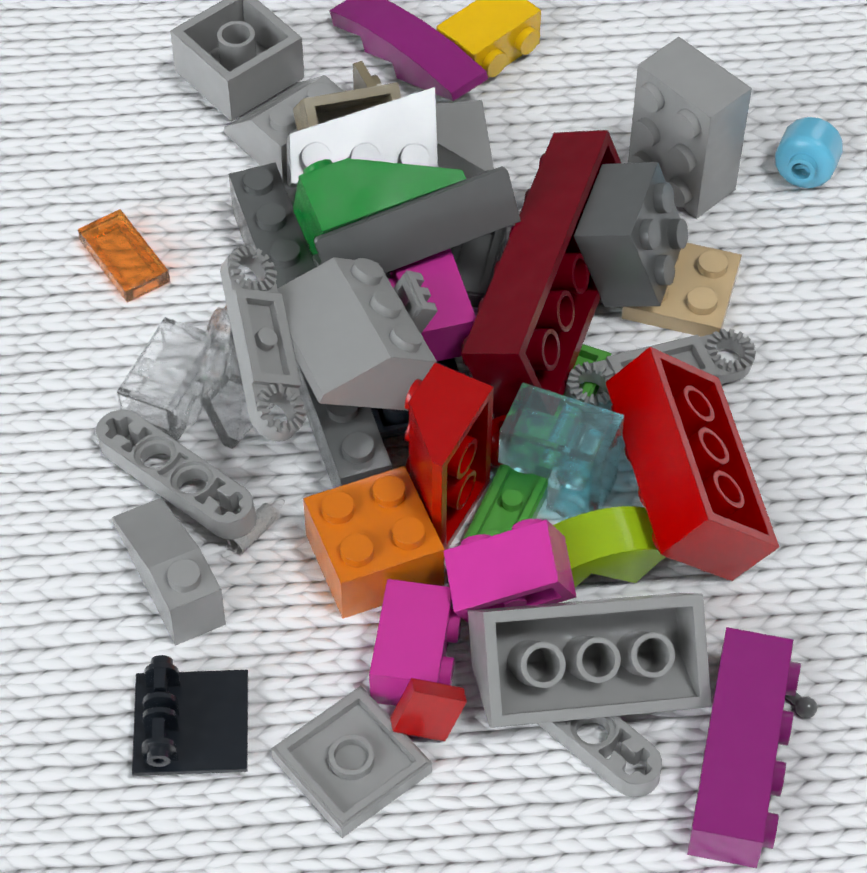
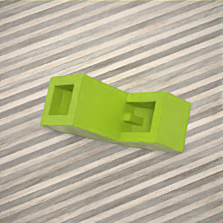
(610, 543)

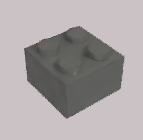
(631, 234)

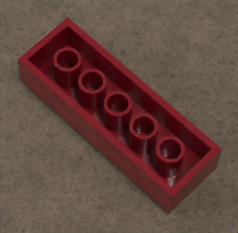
(541, 287)

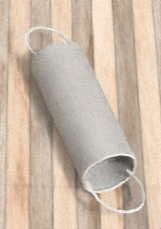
(266, 517)

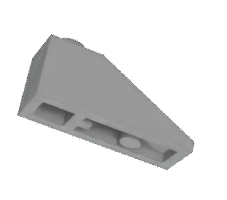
(172, 570)

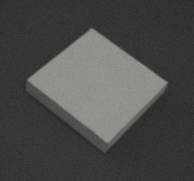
(351, 761)

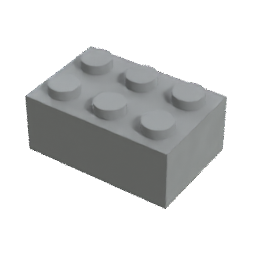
(691, 122)

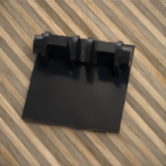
(189, 720)

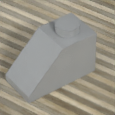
(463, 137)

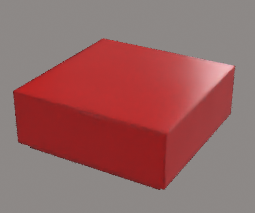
(428, 709)

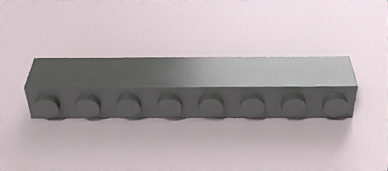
(266, 221)

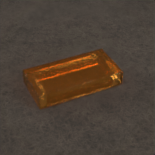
(123, 255)

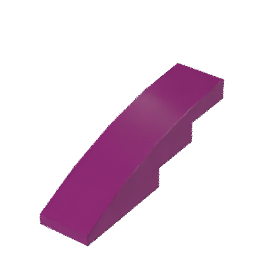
(412, 46)

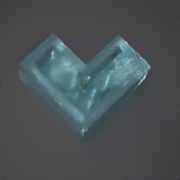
(567, 444)

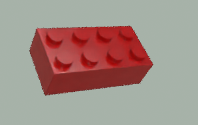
(690, 466)

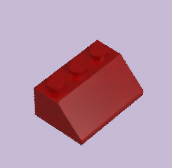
(449, 445)

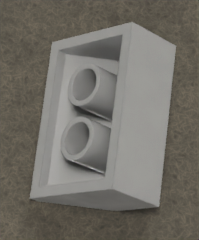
(354, 335)

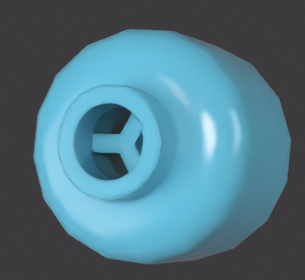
(810, 148)

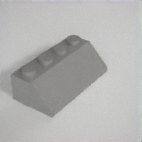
(590, 658)

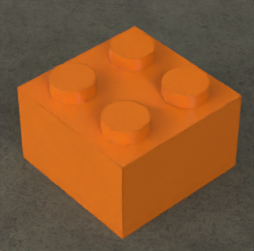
(372, 535)

